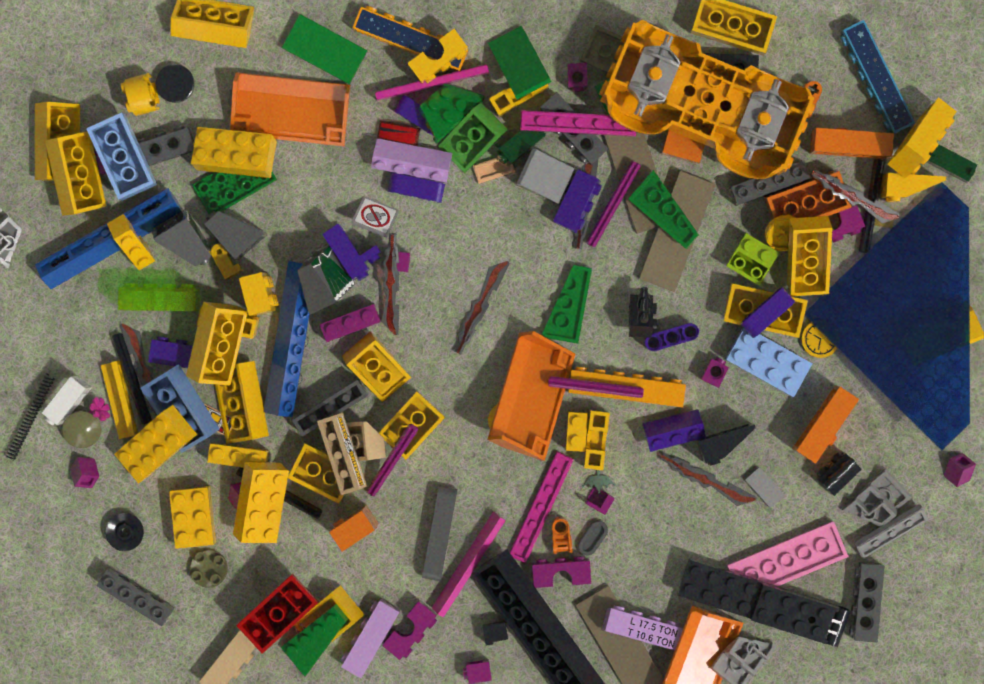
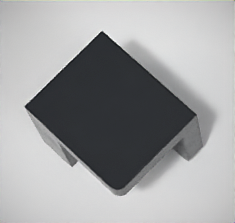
(495, 632)

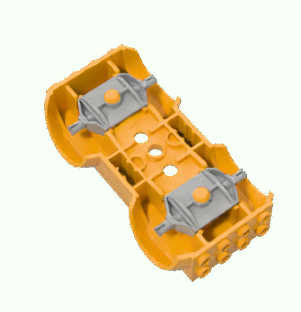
(649, 97)

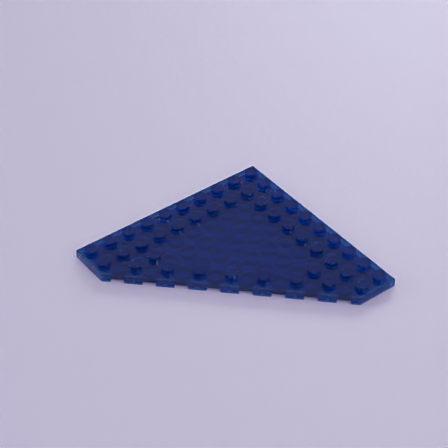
(908, 316)

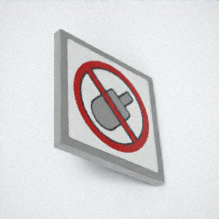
(375, 216)

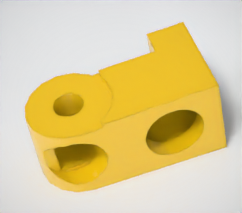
(224, 262)

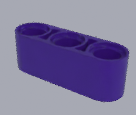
(410, 111)
(416, 187)
(767, 312)
(680, 333)

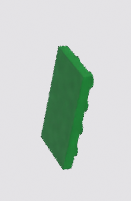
(324, 49)
(519, 62)
(224, 190)

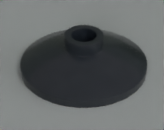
(117, 538)

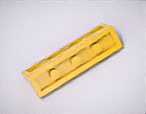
(119, 399)

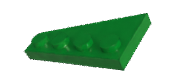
(661, 207)
(569, 309)
(313, 640)

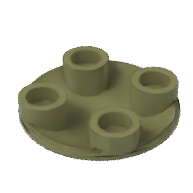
(81, 429)
(208, 568)

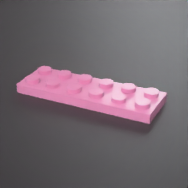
(793, 556)

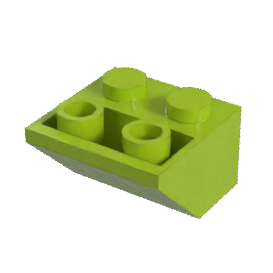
(752, 259)

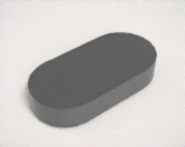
(592, 537)

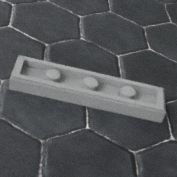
(891, 531)

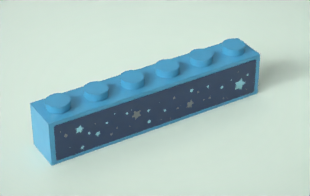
(877, 77)

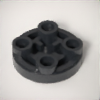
(175, 83)

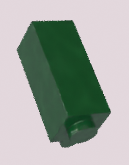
(518, 146)
(952, 163)

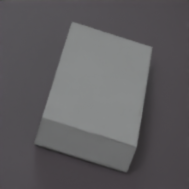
(764, 487)

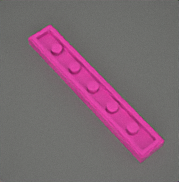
(438, 81)
(572, 123)
(541, 507)
(468, 564)

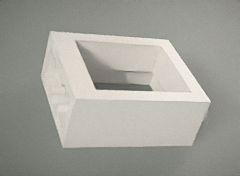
(66, 400)

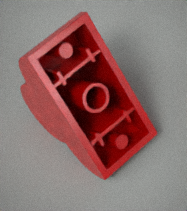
(277, 613)

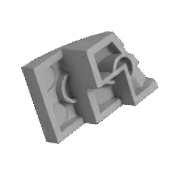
(8, 238)
(874, 499)
(742, 659)

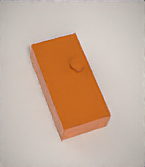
(851, 143)
(681, 146)
(806, 200)
(825, 424)
(353, 528)

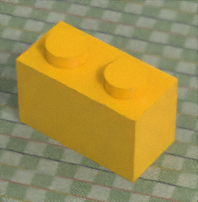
(576, 431)

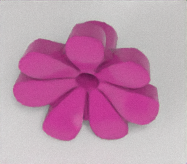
(98, 409)

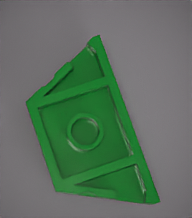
(447, 109)

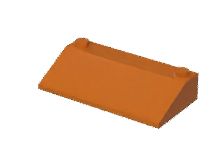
(290, 108)
(527, 403)
(699, 645)

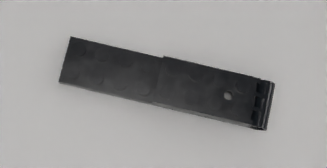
(764, 602)

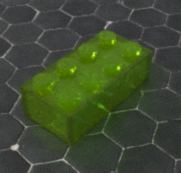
(158, 299)

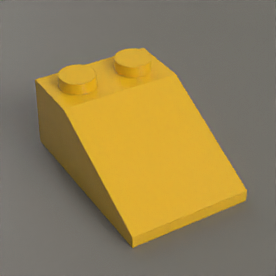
(897, 187)
(375, 366)
(343, 601)

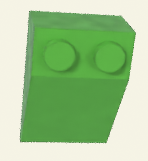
(473, 137)

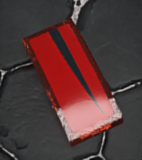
(398, 133)

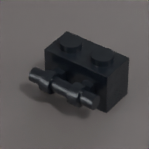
(641, 314)
(838, 473)

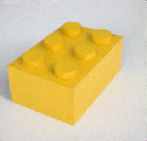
(258, 293)
(417, 412)
(316, 473)
(192, 517)

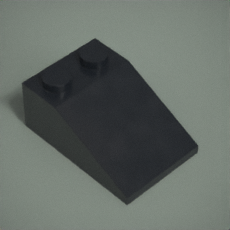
(721, 444)

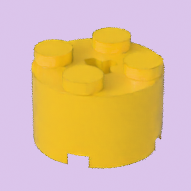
(141, 94)

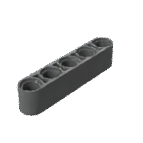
(439, 533)

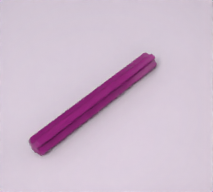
(613, 203)
(595, 387)
(392, 459)

